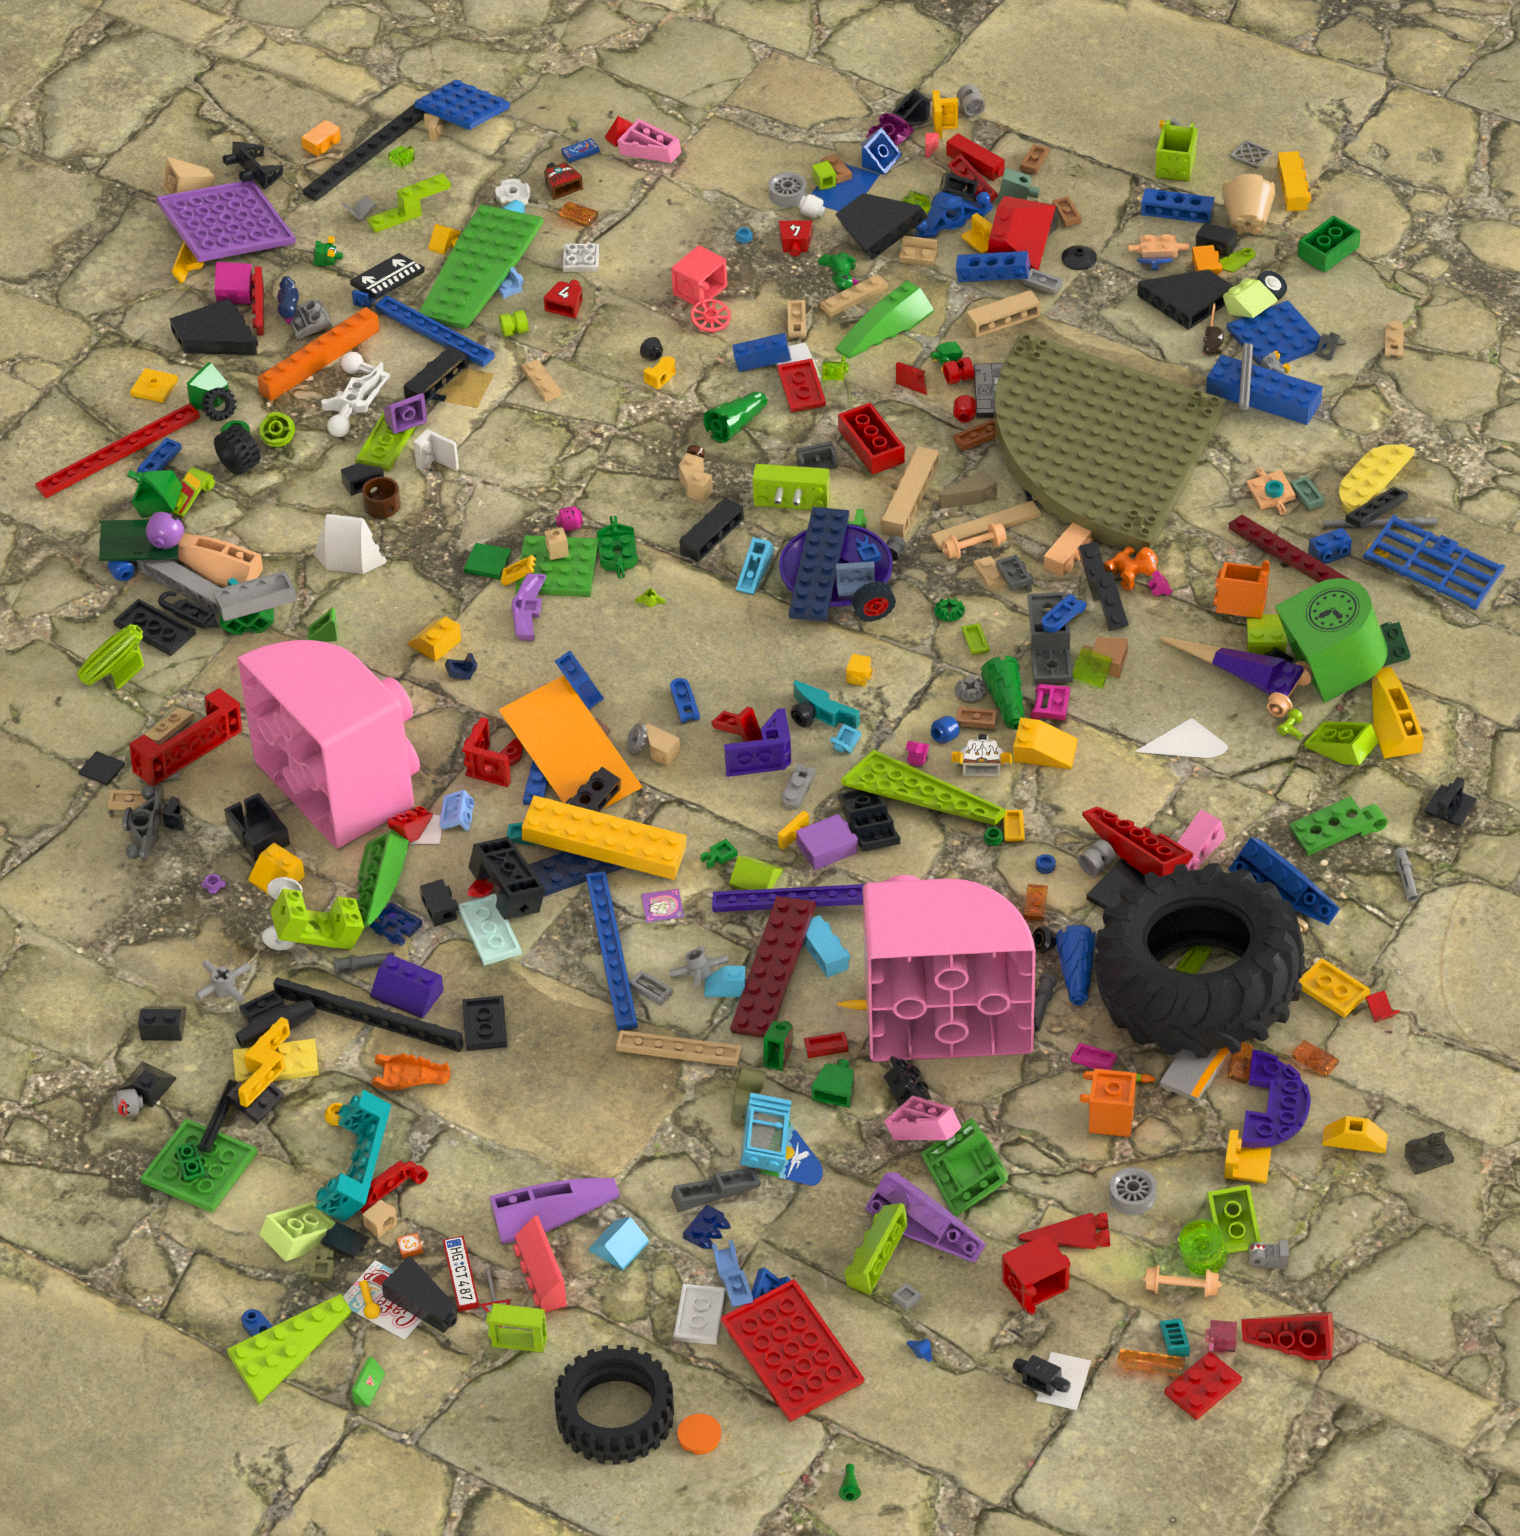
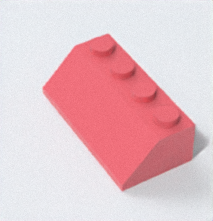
(540, 1266)

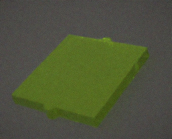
(1092, 667)

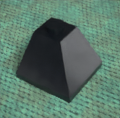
(149, 1083)

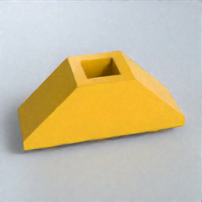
(1355, 1134)

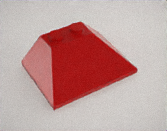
(1021, 227)

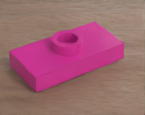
(1093, 1057)

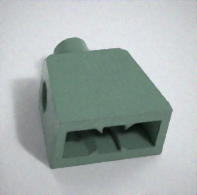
(1016, 185)

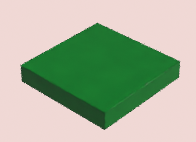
(487, 560)

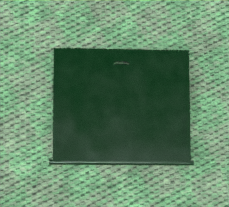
(128, 541)

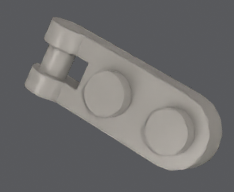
(798, 787)

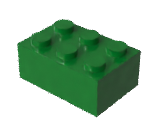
(1329, 243)

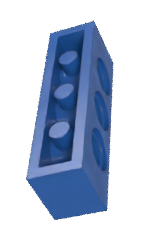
(1177, 206)
(992, 266)

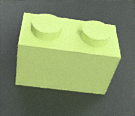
(1248, 298)

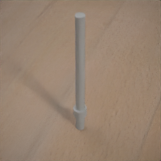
(1417, 521)

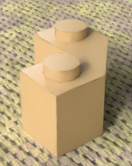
(692, 477)

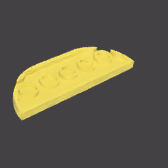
(1372, 474)

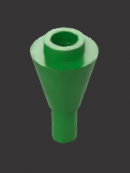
(849, 1488)

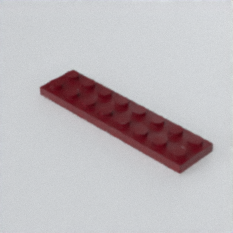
(773, 966)

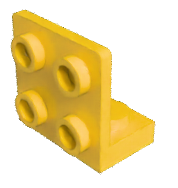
(1244, 1162)

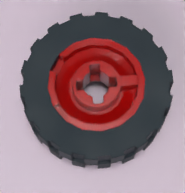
(873, 601)

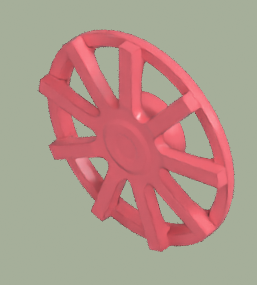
(710, 316)

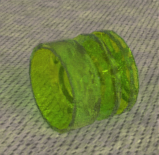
(1202, 1236)

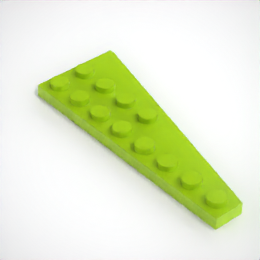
(902, 782)

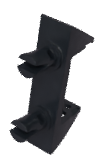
(252, 167)

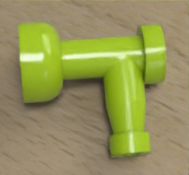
(1294, 717)

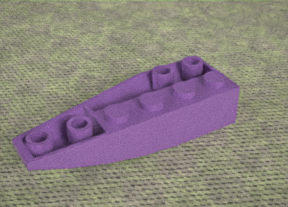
(926, 1218)

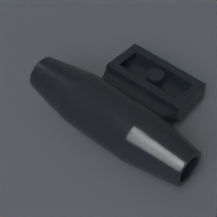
(267, 1010)

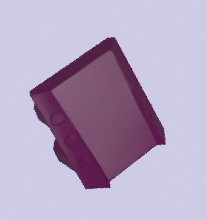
(894, 126)

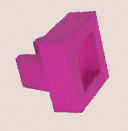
(1160, 584)

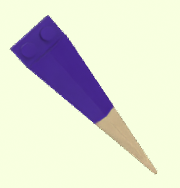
(1260, 671)

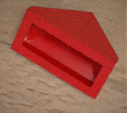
(617, 129)

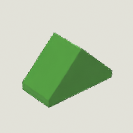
(324, 628)

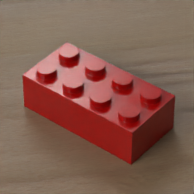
(871, 438)

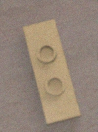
(170, 725)

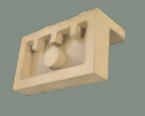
(919, 251)

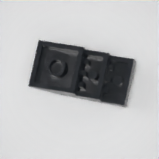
(869, 819)

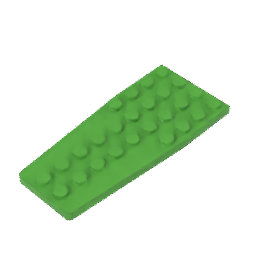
(479, 264)

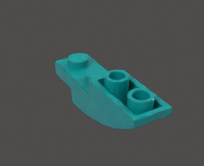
(826, 709)

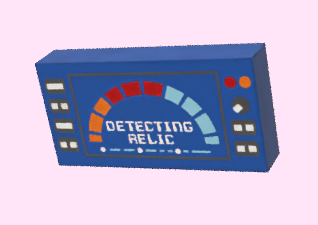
(580, 150)

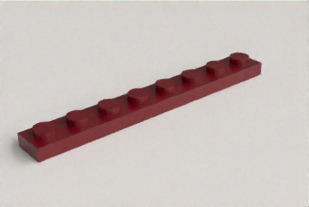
(1283, 550)

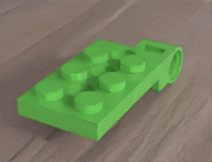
(1367, 820)

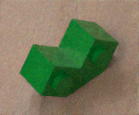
(254, 622)

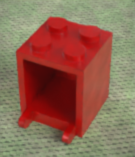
(1035, 1272)

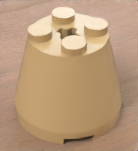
(1248, 202)

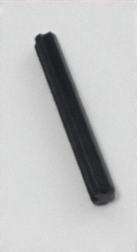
(217, 1118)

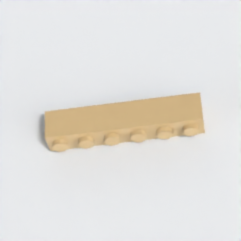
(910, 491)

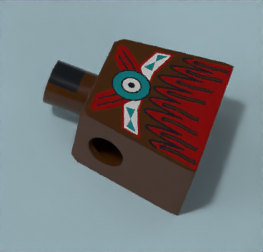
(562, 180)

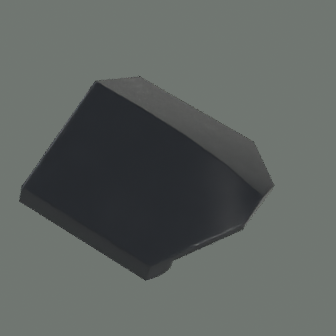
(914, 108)

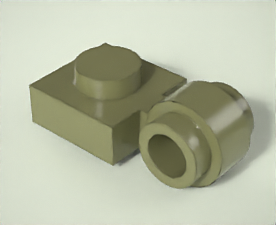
(323, 1265)

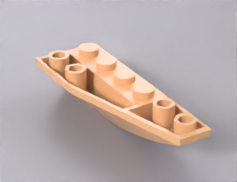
(218, 559)

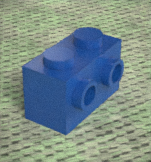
(1330, 546)

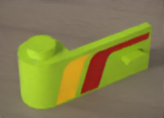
(192, 483)

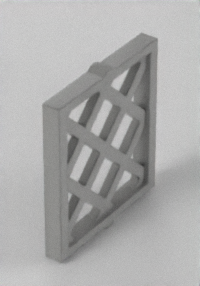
(1253, 147)

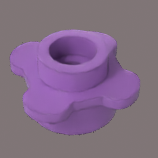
(213, 883)

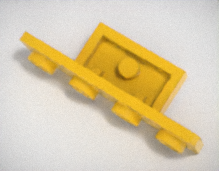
(185, 262)

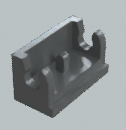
(817, 456)

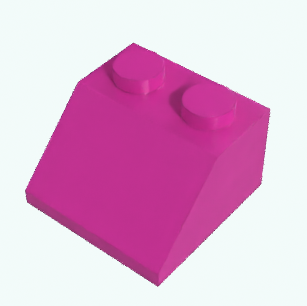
(233, 282)

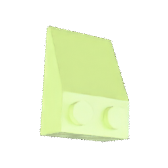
(295, 1230)

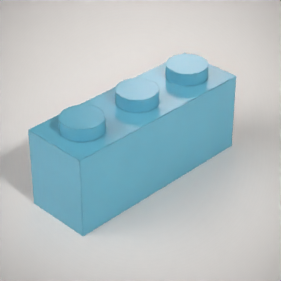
(826, 947)

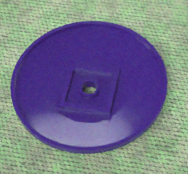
(792, 553)

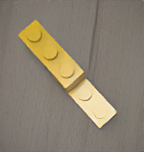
(264, 1062)

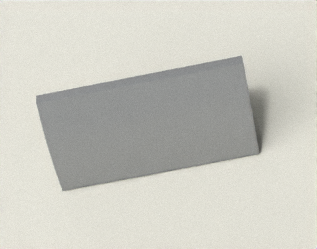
(255, 595)

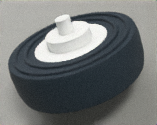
(1274, 283)

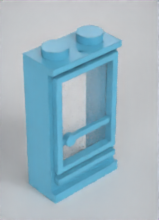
(765, 1132)

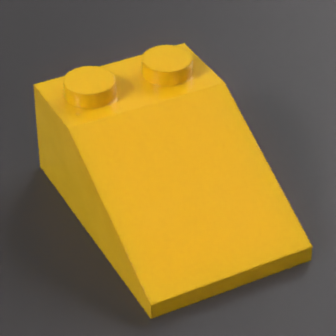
(1043, 745)

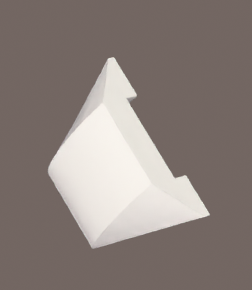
(347, 545)

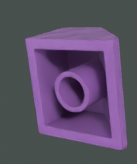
(406, 413)

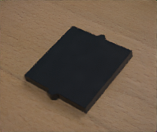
(101, 768)
(345, 1240)

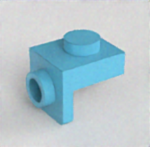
(846, 739)

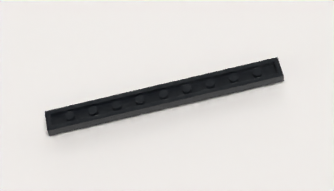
(363, 153)
(370, 1015)

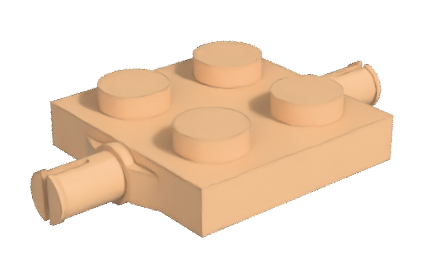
(1158, 246)
(1257, 489)

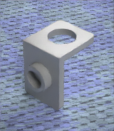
(362, 208)

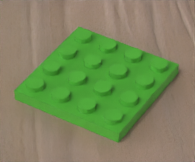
(564, 575)
(221, 1166)

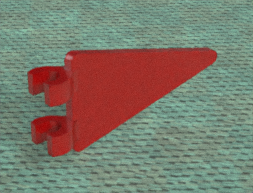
(1075, 1232)

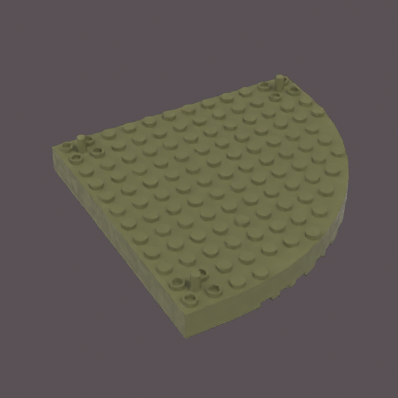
(1099, 439)

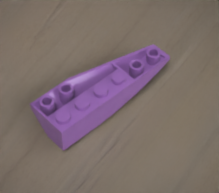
(551, 1201)

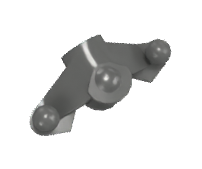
(144, 822)

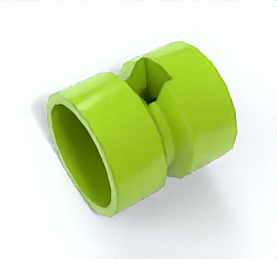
(513, 323)

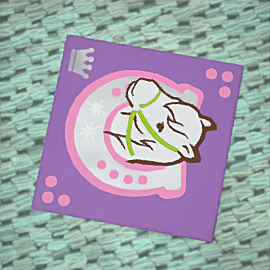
(662, 905)

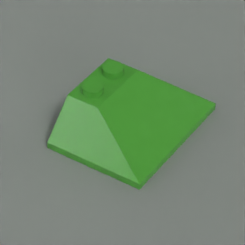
(965, 1167)

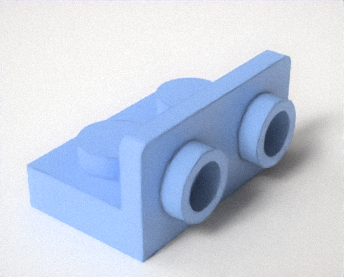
(512, 284)
(457, 810)

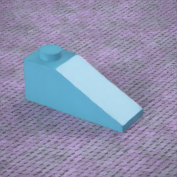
(755, 565)

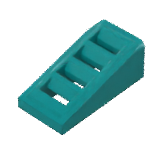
(1180, 1350)

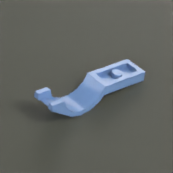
(730, 1274)

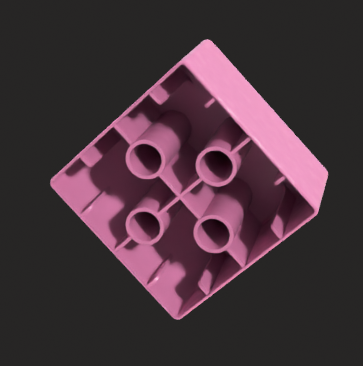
(329, 735)
(949, 968)

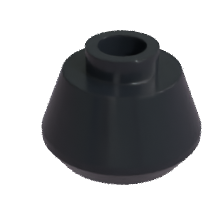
(651, 349)
(803, 714)
(1044, 939)

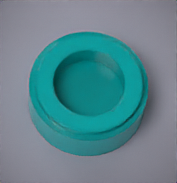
(1274, 489)

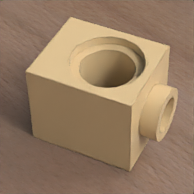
(556, 543)
(380, 1218)

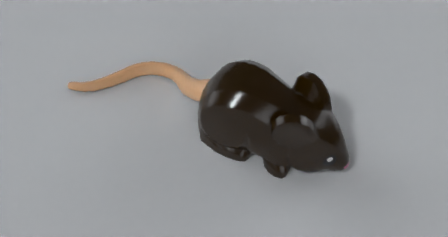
(1214, 338)

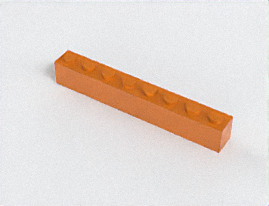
(318, 354)

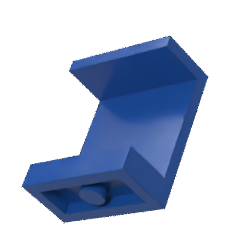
(579, 679)

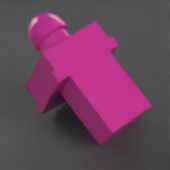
(917, 752)

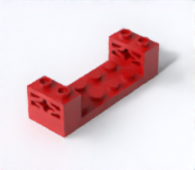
(158, 762)

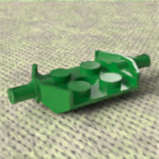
(615, 538)

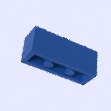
(761, 352)

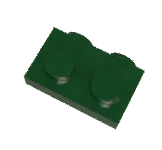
(1396, 643)

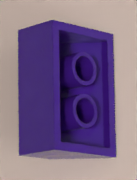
(406, 986)

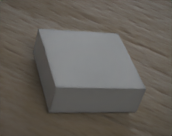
(906, 1297)

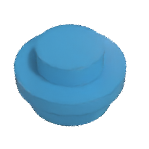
(744, 235)

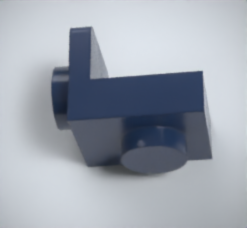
(460, 668)

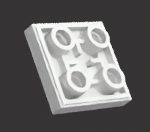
(581, 257)

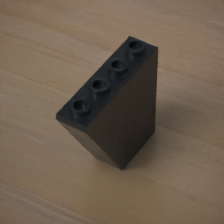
(879, 221)
(1185, 296)
(214, 331)

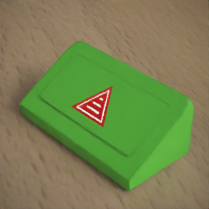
(367, 1383)

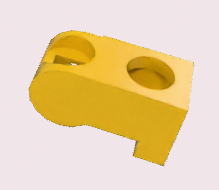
(660, 373)

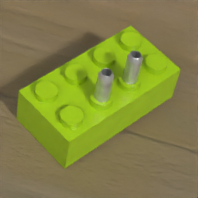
(791, 486)

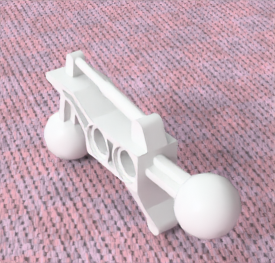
(352, 399)

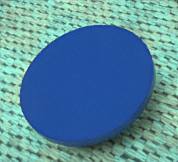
(1154, 261)

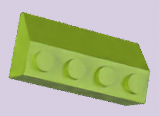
(877, 1248)

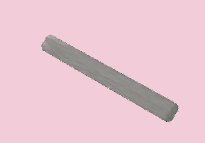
(1245, 376)

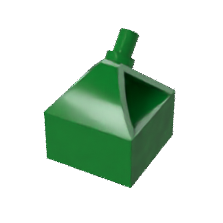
(155, 491)

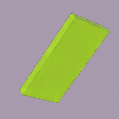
(383, 446)

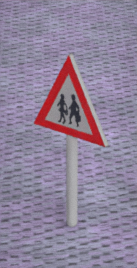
(487, 1307)

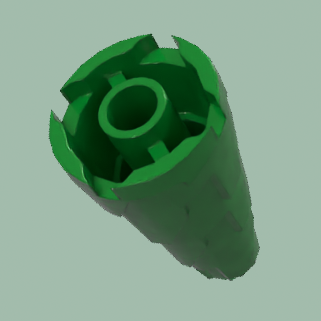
(731, 416)
(1004, 685)

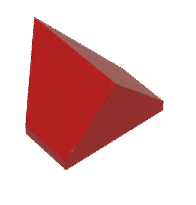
(911, 377)

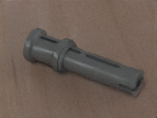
(354, 963)
(1043, 996)

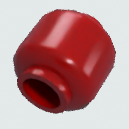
(965, 408)

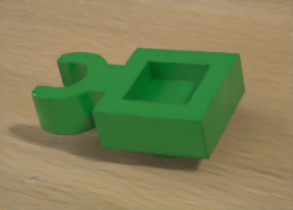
(719, 852)

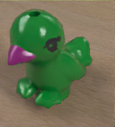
(841, 267)

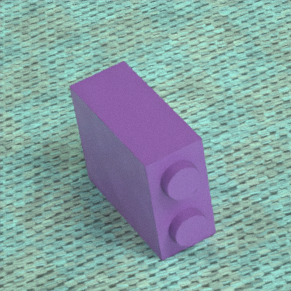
(826, 841)

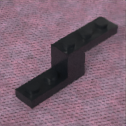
(1102, 586)

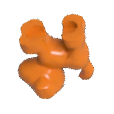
(1144, 563)

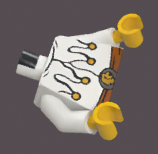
(981, 757)

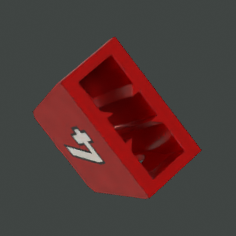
(795, 236)
(564, 299)

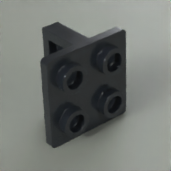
(1451, 803)
(905, 1081)

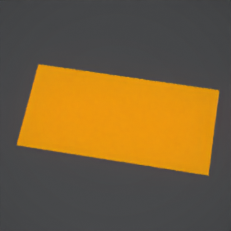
(566, 740)

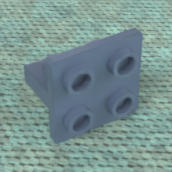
(853, 576)

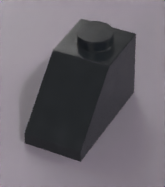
(357, 475)

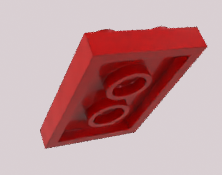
(801, 385)
(1203, 1385)

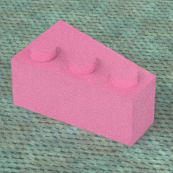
(649, 142)
(1202, 838)
(922, 1121)

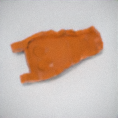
(406, 1071)

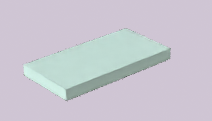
(488, 930)

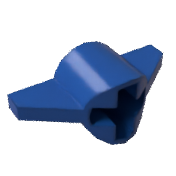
(921, 1349)

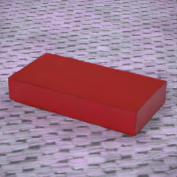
(826, 1044)

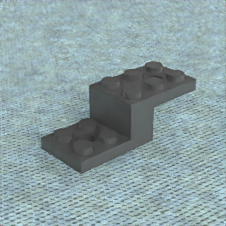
(1048, 647)

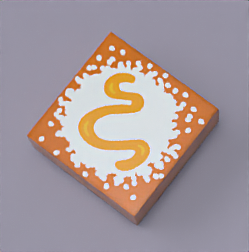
(409, 1245)

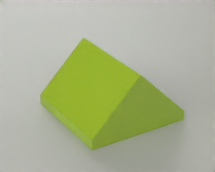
(754, 874)

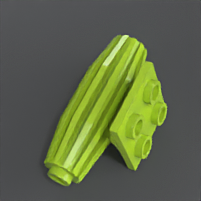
(117, 656)

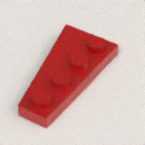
(258, 306)

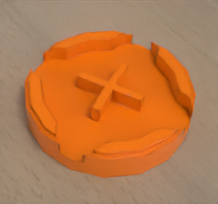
(699, 1433)

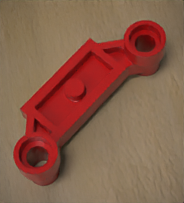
(392, 1178)

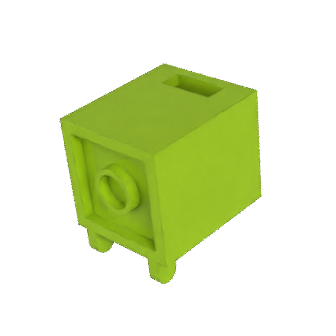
(1176, 152)

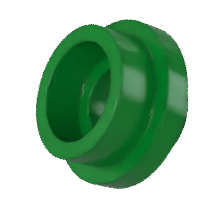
(993, 836)

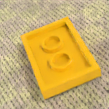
(1333, 987)

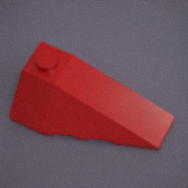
(1295, 1334)

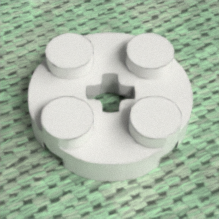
(520, 190)

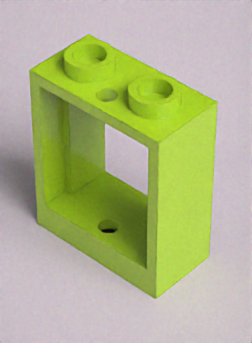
(521, 1318)

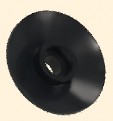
(1079, 257)

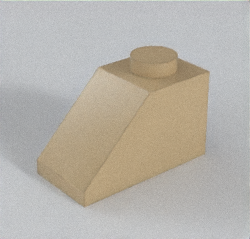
(662, 745)

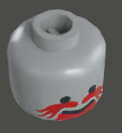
(127, 1102)

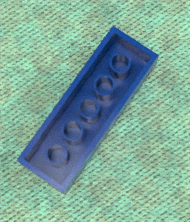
(1268, 390)

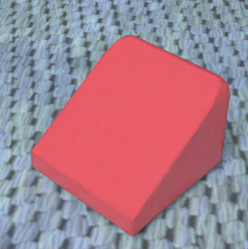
(931, 143)

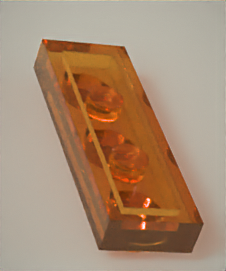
(1151, 1362)

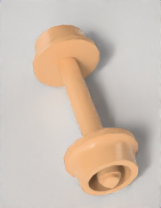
(952, 547)
(1280, 704)
(1210, 1284)

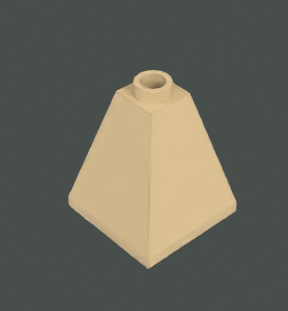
(184, 176)

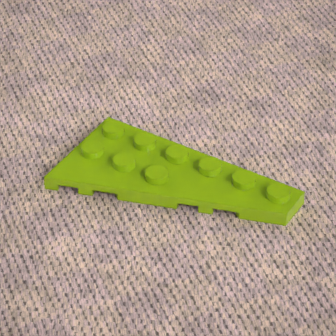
(281, 1349)

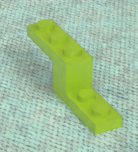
(409, 203)

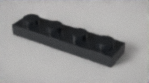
(1376, 507)

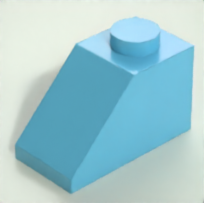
(726, 982)

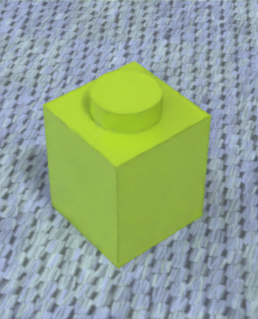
(824, 175)

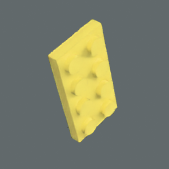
(298, 1058)

